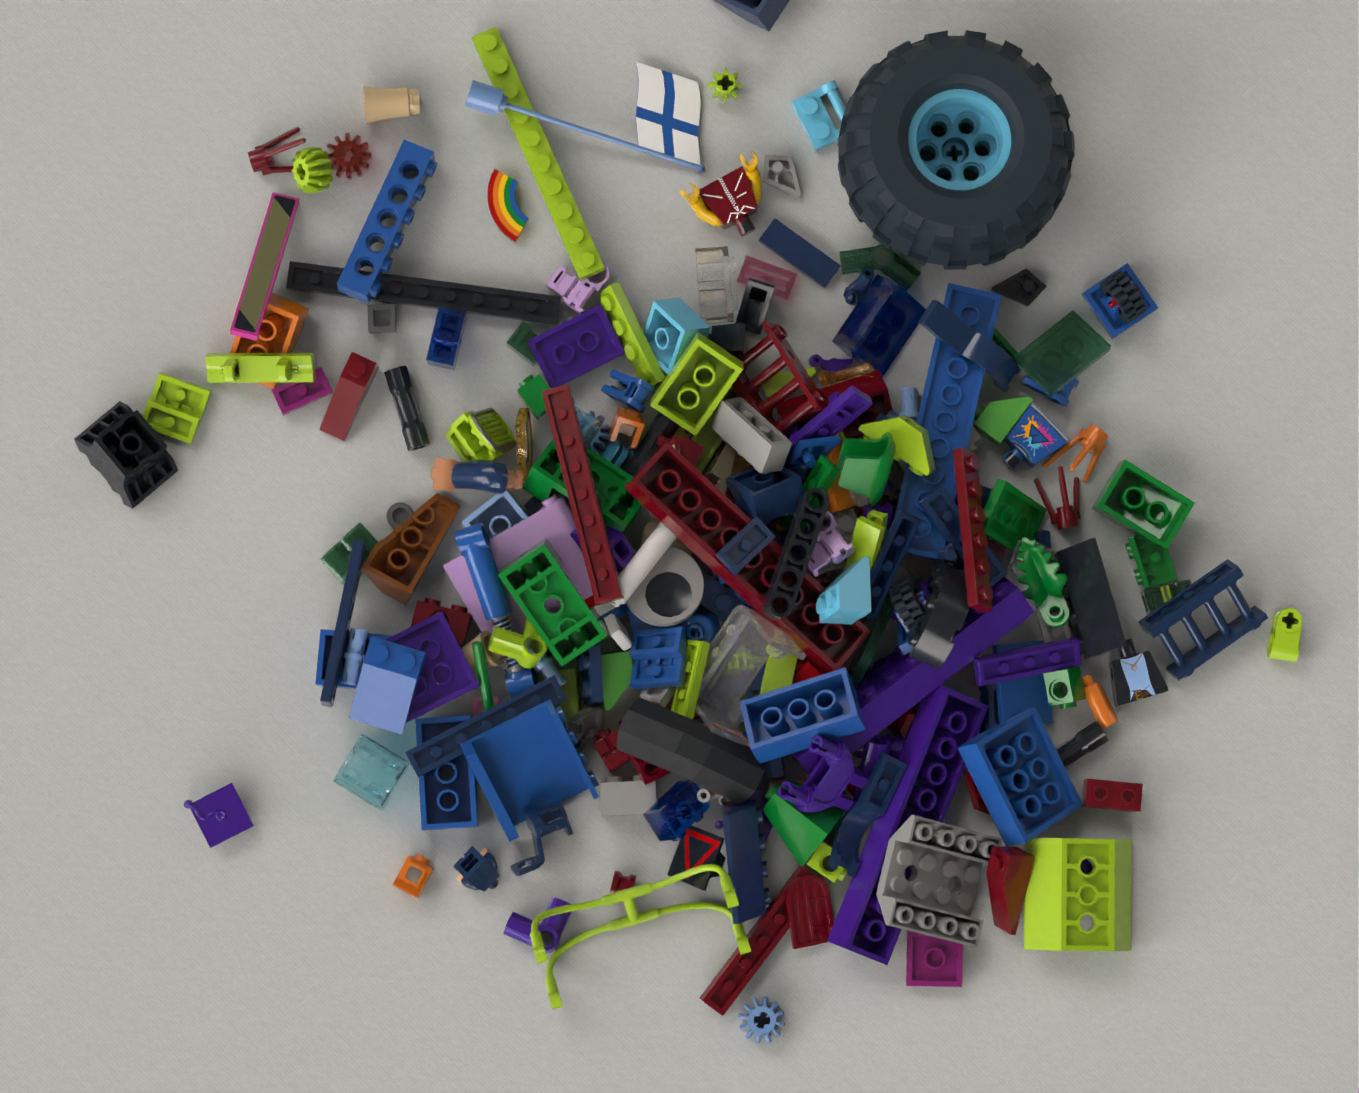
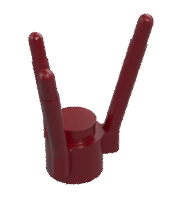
(262, 156)
(1067, 515)

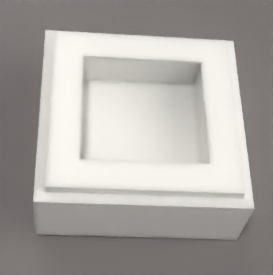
(618, 632)

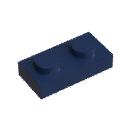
(745, 545)

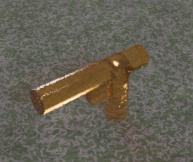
(827, 378)

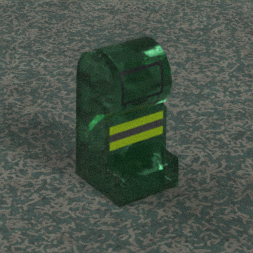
(1155, 597)

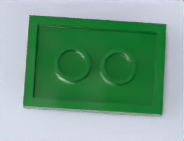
(1011, 515)

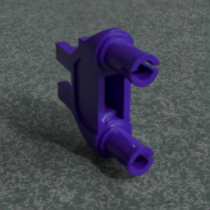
(828, 779)

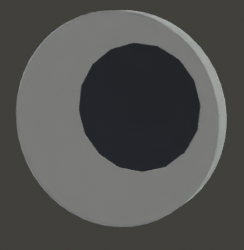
(669, 590)

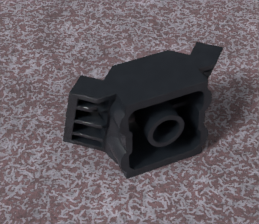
(127, 453)

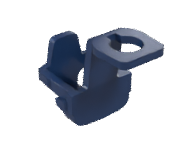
(537, 823)

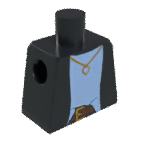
(1135, 676)

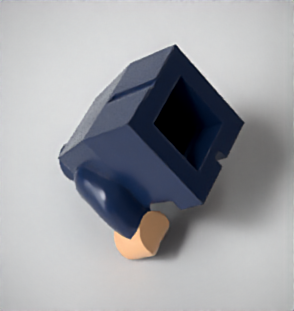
(477, 870)

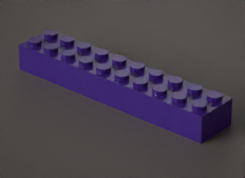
(902, 681)
(925, 790)

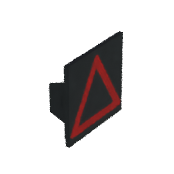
(697, 849)

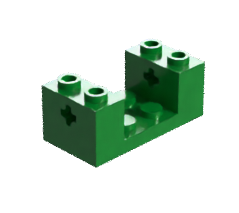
(616, 502)
(539, 576)

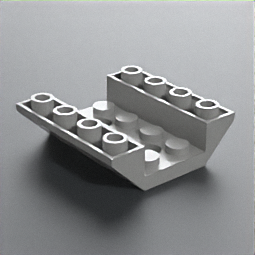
(935, 856)

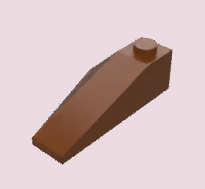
(404, 555)

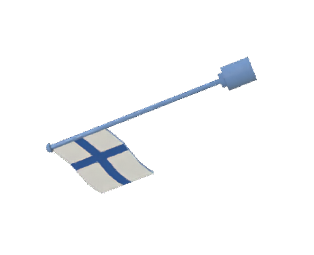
(664, 115)

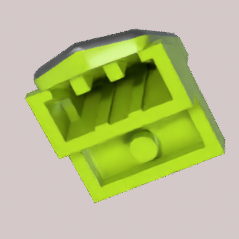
(481, 436)

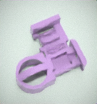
(576, 291)
(829, 546)

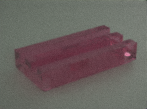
(769, 267)

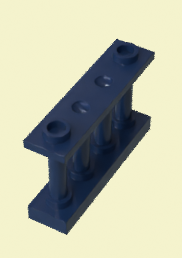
(1184, 603)

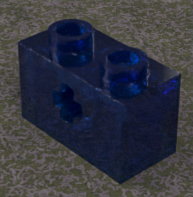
(446, 338)
(676, 811)

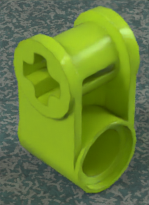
(1283, 641)

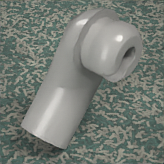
(706, 795)

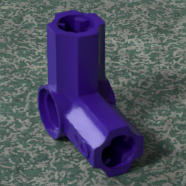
(519, 927)

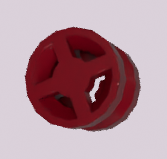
(622, 882)

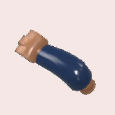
(474, 474)

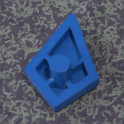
(809, 450)

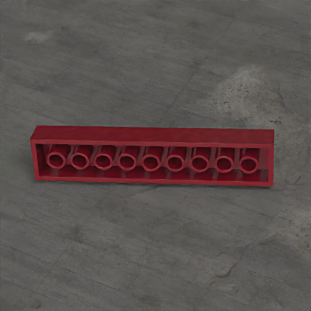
(706, 522)

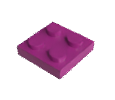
(933, 961)

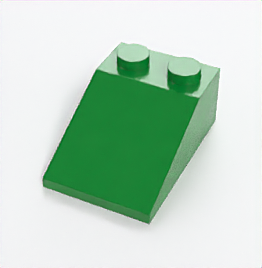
(1143, 504)

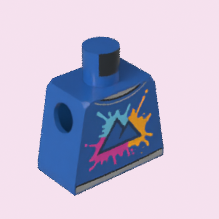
(1033, 439)

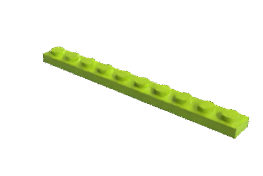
(539, 156)

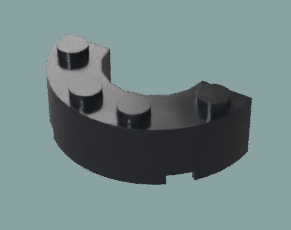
(944, 615)

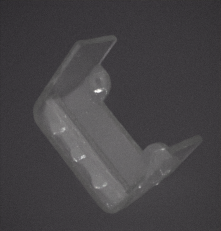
(733, 664)

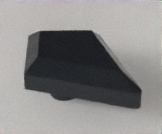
(1021, 287)

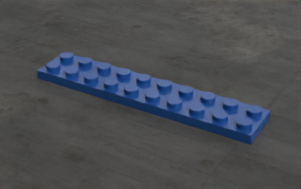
(947, 412)

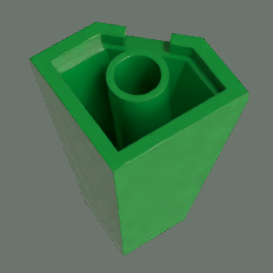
(798, 829)

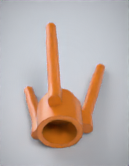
(1092, 440)

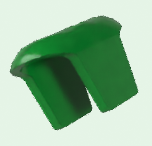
(866, 465)

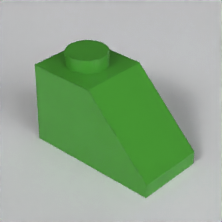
(999, 417)
(616, 676)

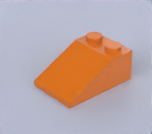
(278, 331)

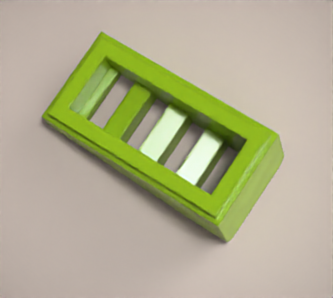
(781, 380)

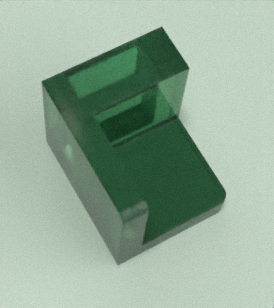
(519, 345)

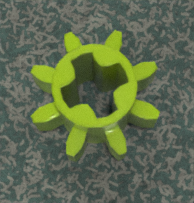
(719, 78)

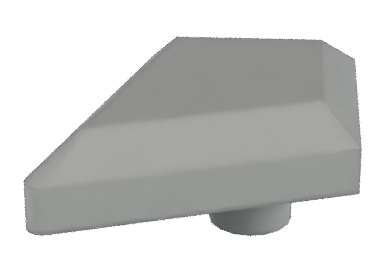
(781, 174)

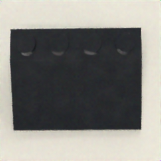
(1090, 599)

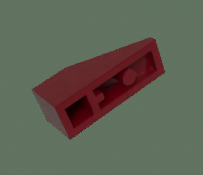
(349, 395)
(1007, 884)

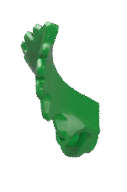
(1043, 582)

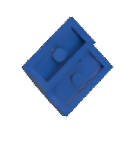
(658, 658)

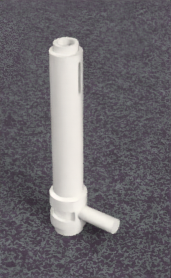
(644, 561)

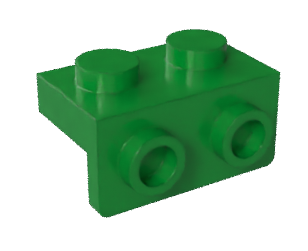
(1152, 561)

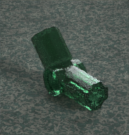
(896, 269)

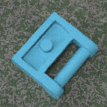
(815, 117)

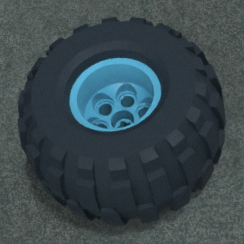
(945, 85)

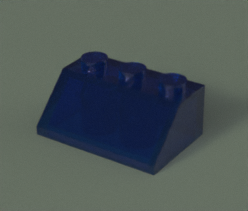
(879, 324)

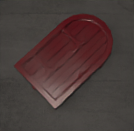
(809, 911)

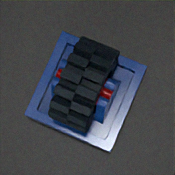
(1119, 301)
(910, 610)

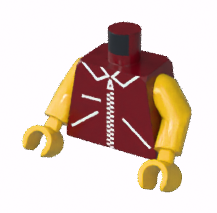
(729, 198)

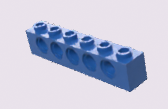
(408, 158)

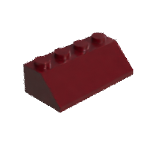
(869, 383)

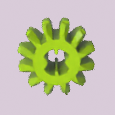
(312, 170)

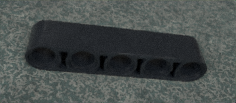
(805, 544)

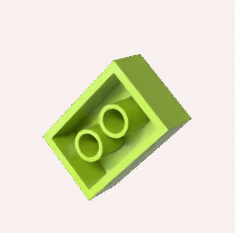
(696, 384)

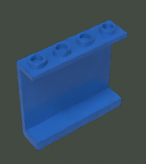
(528, 764)

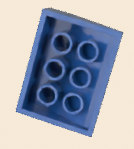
(1020, 777)

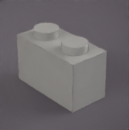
(626, 797)

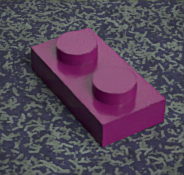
(299, 394)

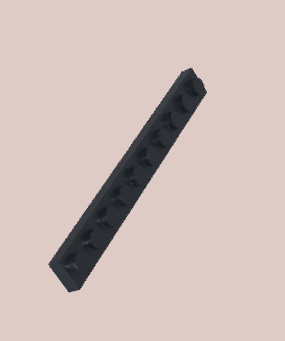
(433, 294)

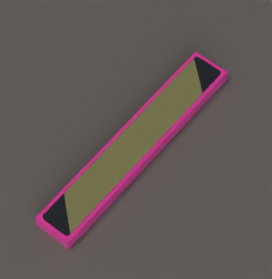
(264, 266)

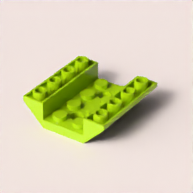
(1063, 894)

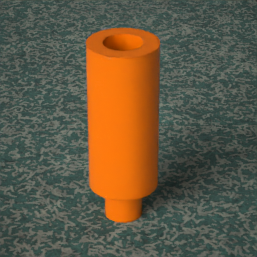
(1099, 702)

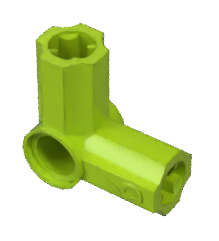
(517, 645)

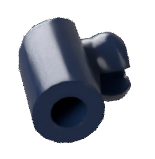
(858, 287)

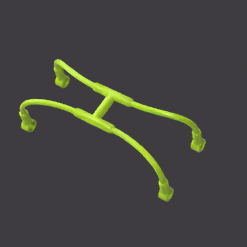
(633, 917)

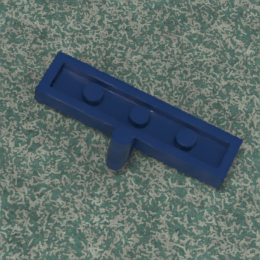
(945, 516)

